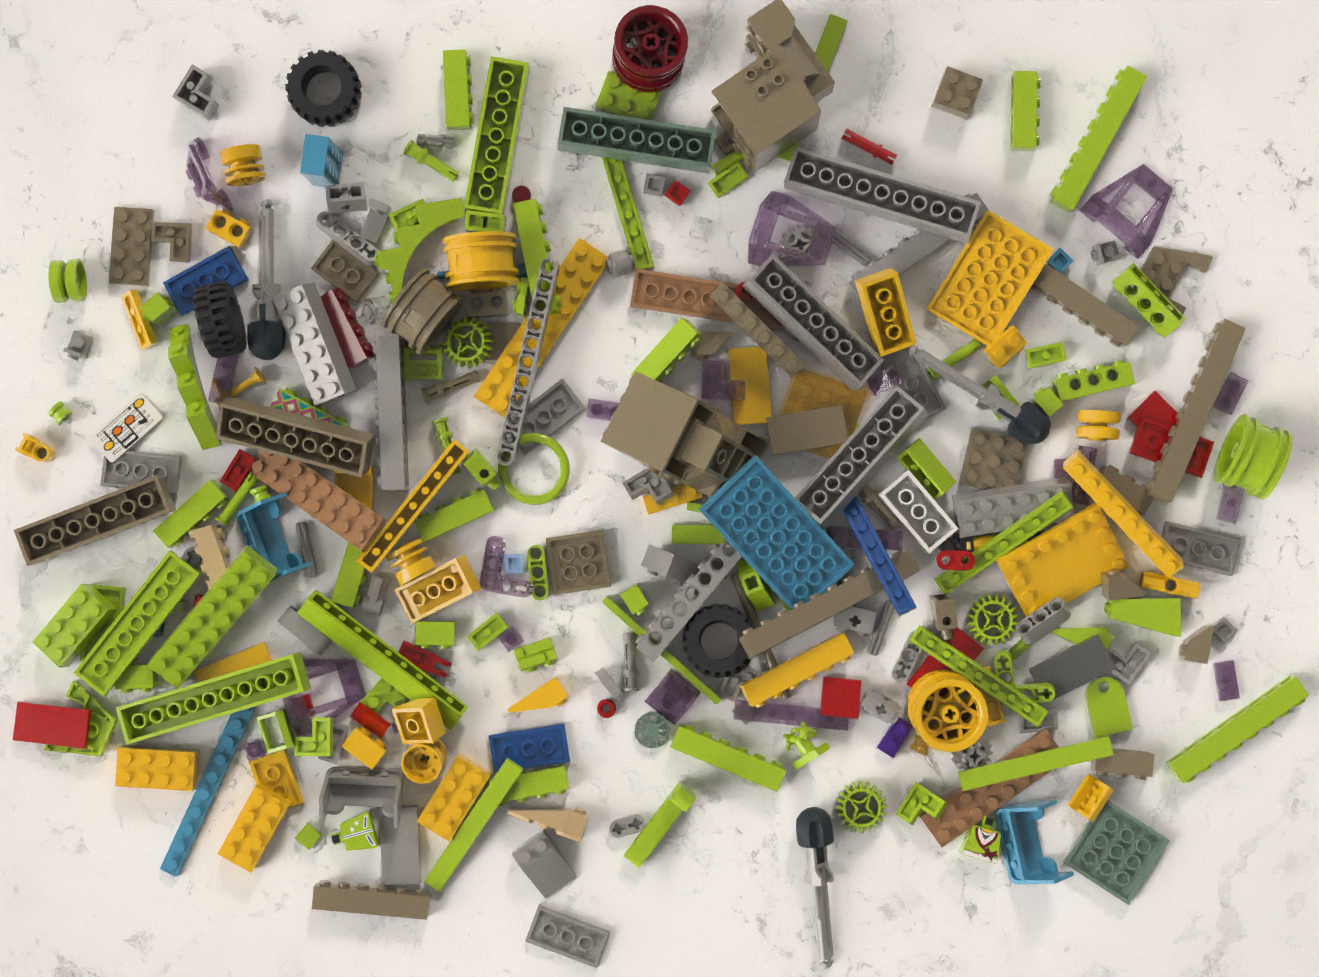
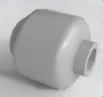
(619, 263)

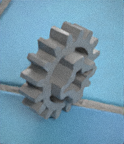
(797, 237)
(973, 755)

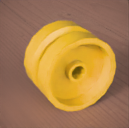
(1098, 425)

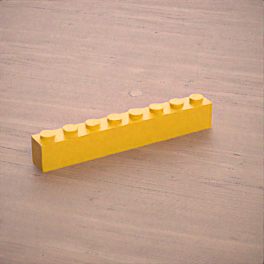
(413, 506)
(1123, 513)

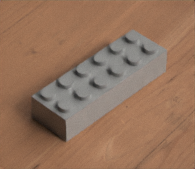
(314, 343)
(1001, 507)

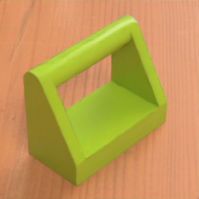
(285, 727)

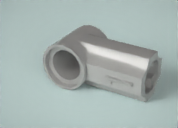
(374, 599)

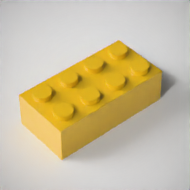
(885, 311)
(157, 768)
(454, 797)
(255, 828)

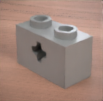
(346, 197)
(865, 617)

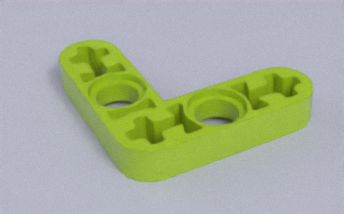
(1040, 686)

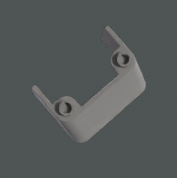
(362, 788)

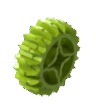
(454, 333)
(985, 625)
(855, 813)

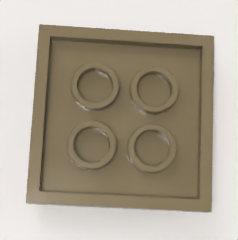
(992, 460)
(578, 562)

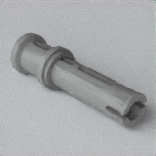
(630, 672)

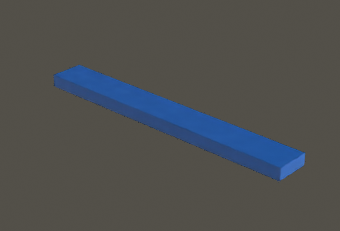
(878, 558)

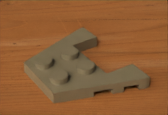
(1166, 265)

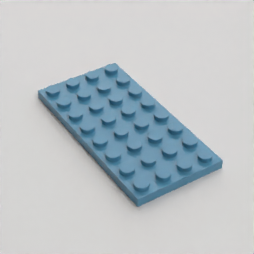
(775, 534)

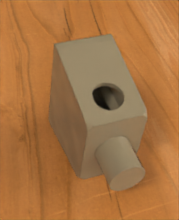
(942, 607)

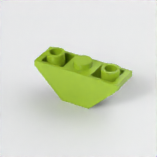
(754, 586)

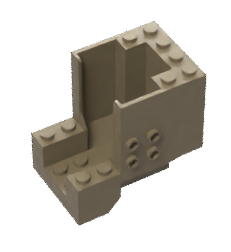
(776, 96)
(680, 436)

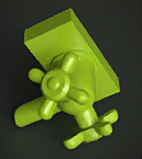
(804, 744)

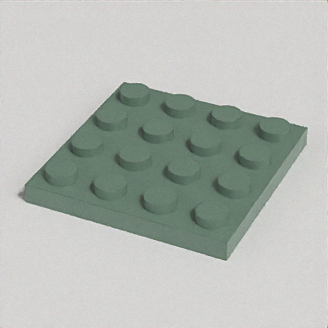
(1116, 852)

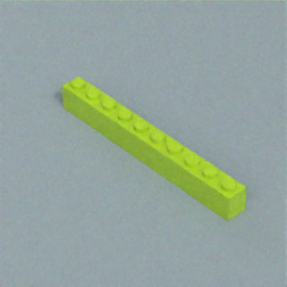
(379, 656)

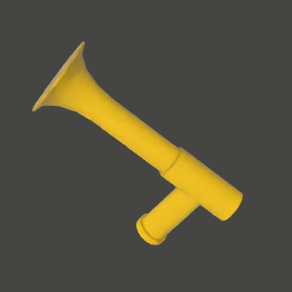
(256, 377)

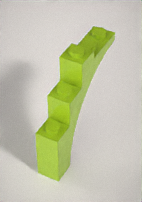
(429, 218)
(190, 387)

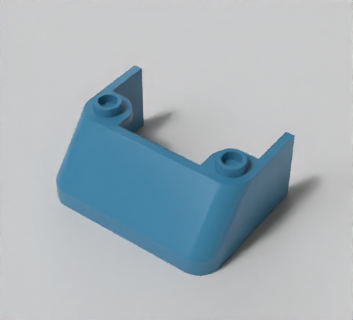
(263, 534)
(1022, 844)

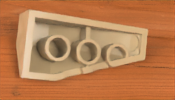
(566, 821)

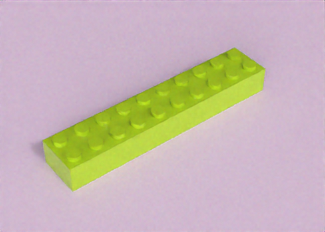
(213, 698)

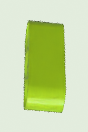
(533, 563)

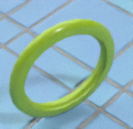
(556, 490)

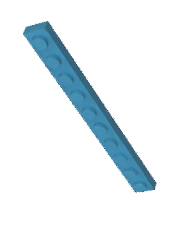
(206, 791)

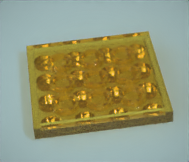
(815, 391)

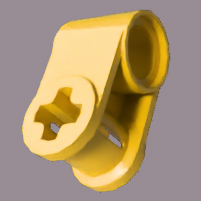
(32, 447)

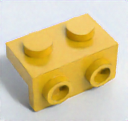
(1005, 347)
(1090, 797)

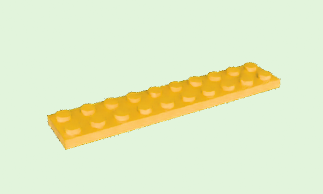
(575, 281)

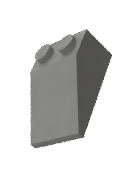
(543, 864)

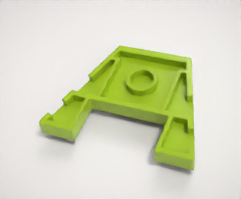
(101, 723)

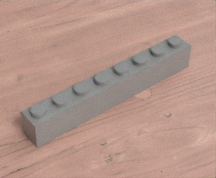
(910, 250)

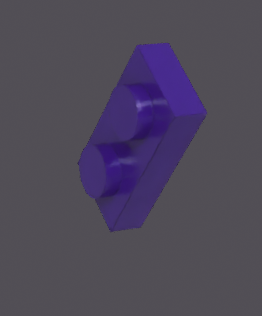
(894, 737)

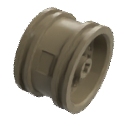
(422, 311)

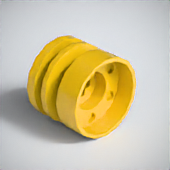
(243, 160)
(410, 561)
(420, 768)

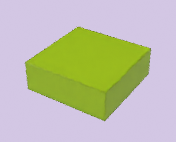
(308, 836)

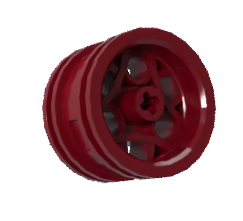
(642, 29)

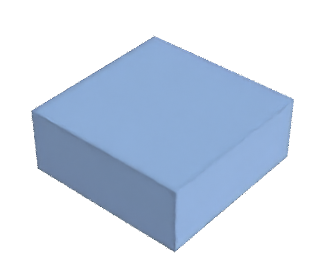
(514, 563)

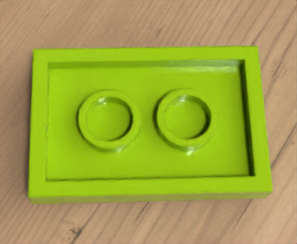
(625, 101)

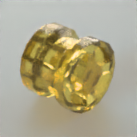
(919, 745)

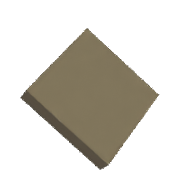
(502, 335)

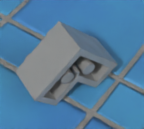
(192, 90)
(668, 565)

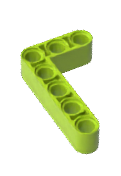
(677, 801)

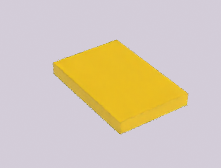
(278, 775)

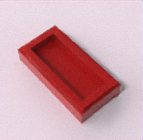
(370, 720)

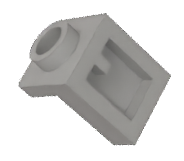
(1105, 252)
(78, 346)

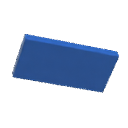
(216, 268)
(530, 747)

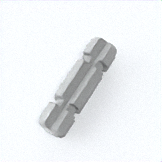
(435, 141)

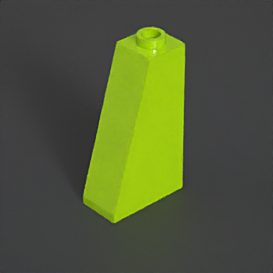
(1150, 613)

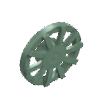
(652, 730)

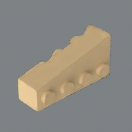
(212, 550)

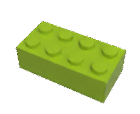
(74, 625)

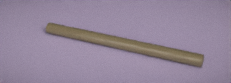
(753, 618)

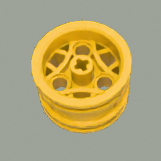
(481, 260)
(947, 711)

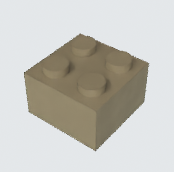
(957, 92)

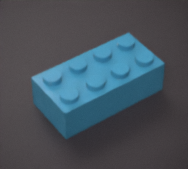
(321, 161)

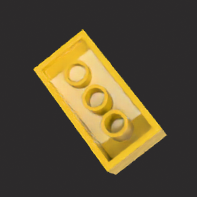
(438, 588)

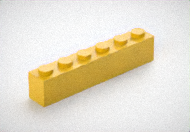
(797, 669)

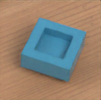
(1059, 260)

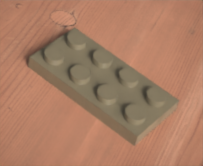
(131, 246)

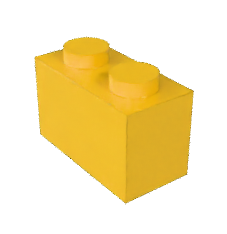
(365, 747)

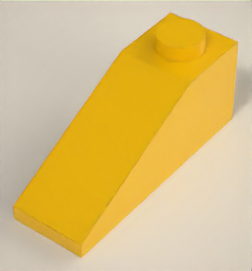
(546, 696)

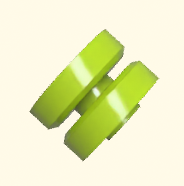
(67, 280)

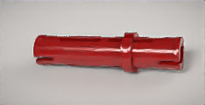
(869, 146)

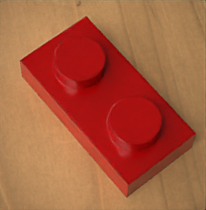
(238, 470)

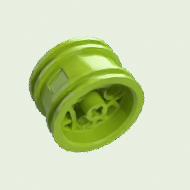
(1253, 456)

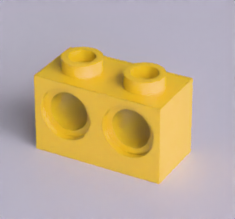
(228, 231)

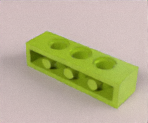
(1147, 290)
(1123, 378)

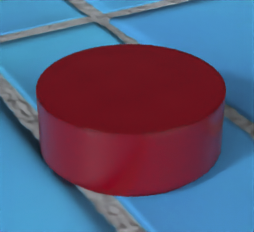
(521, 193)

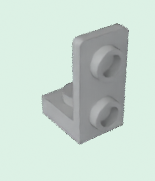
(375, 220)

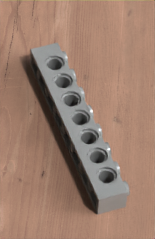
(652, 650)

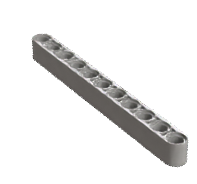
(534, 354)

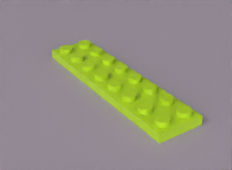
(137, 623)

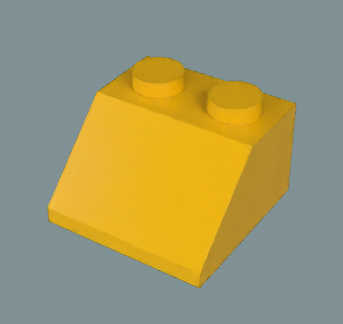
(419, 721)

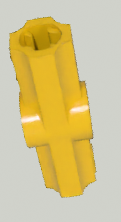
(1180, 586)

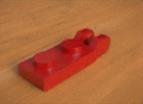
(423, 658)

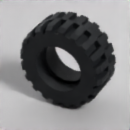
(306, 70)
(219, 319)
(692, 641)

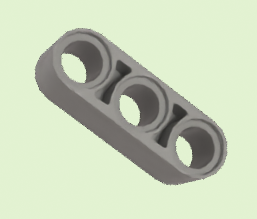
(1043, 621)
(304, 630)

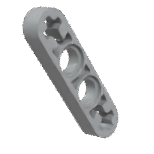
(345, 240)

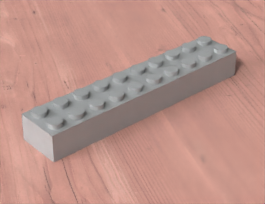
(882, 195)

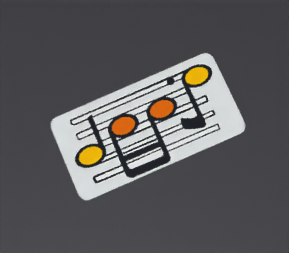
(126, 427)

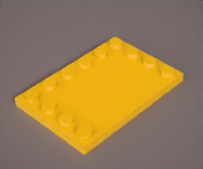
(990, 278)
(1062, 560)

